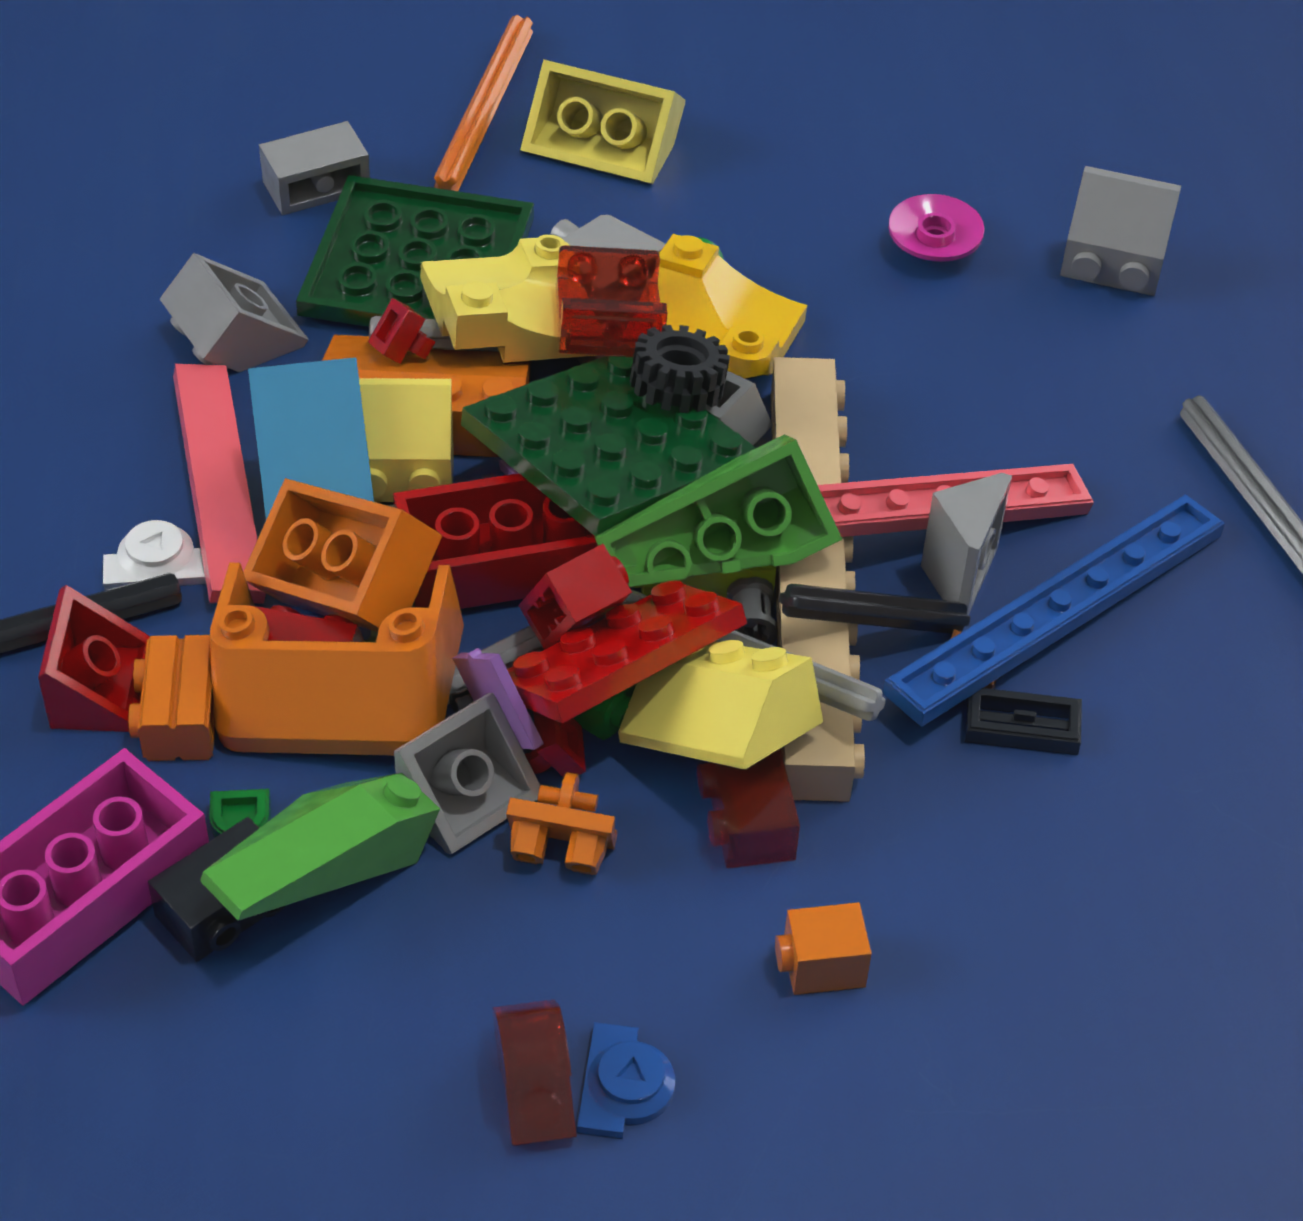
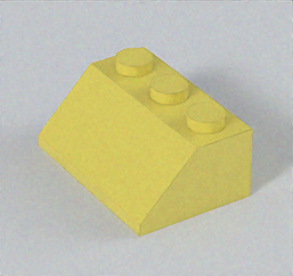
(602, 122)
(408, 433)
(725, 704)

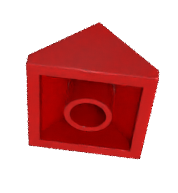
(89, 666)

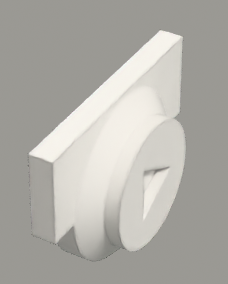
(151, 551)

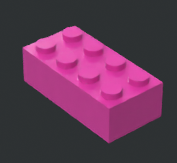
(86, 868)

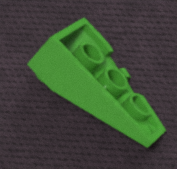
(732, 519)
(325, 844)

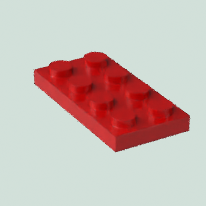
(623, 649)

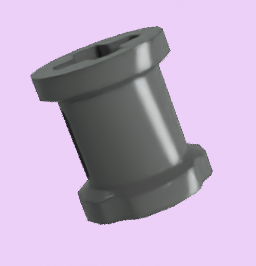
(757, 599)

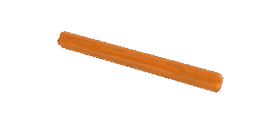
(483, 104)

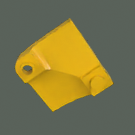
(718, 299)

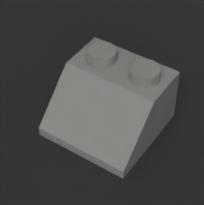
(1120, 230)
(229, 316)

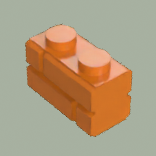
(175, 699)

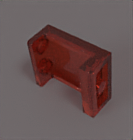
(606, 299)

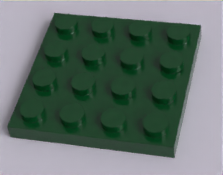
(386, 232)
(598, 443)

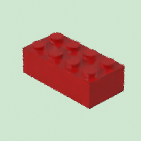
(494, 537)

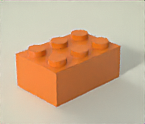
(340, 554)

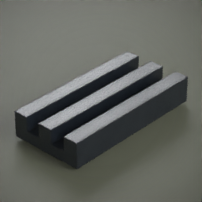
(1023, 728)

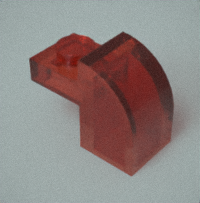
(535, 1071)

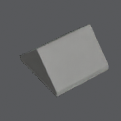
(964, 536)
(468, 771)

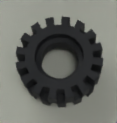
(679, 368)

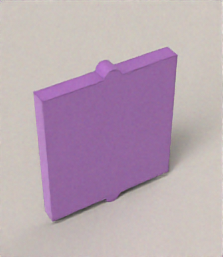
(488, 674)

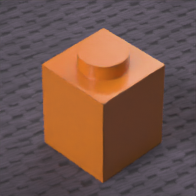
(824, 948)

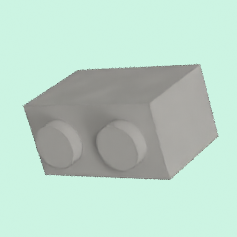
(312, 166)

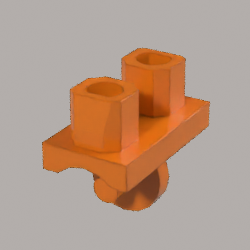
(586, 831)

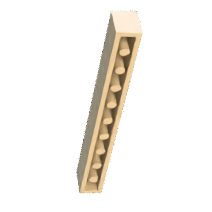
(807, 408)

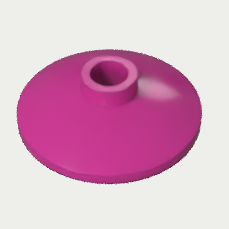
(936, 227)

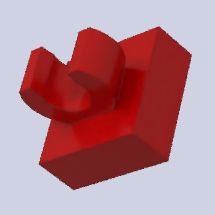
(400, 332)
(561, 748)

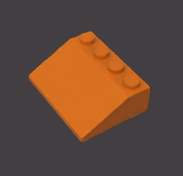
(472, 375)

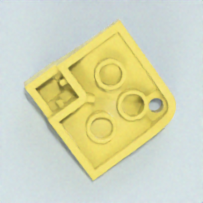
(500, 300)

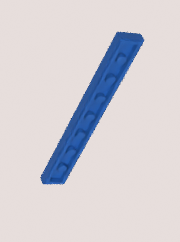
(1051, 610)

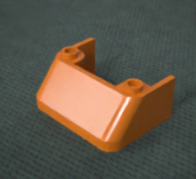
(331, 693)

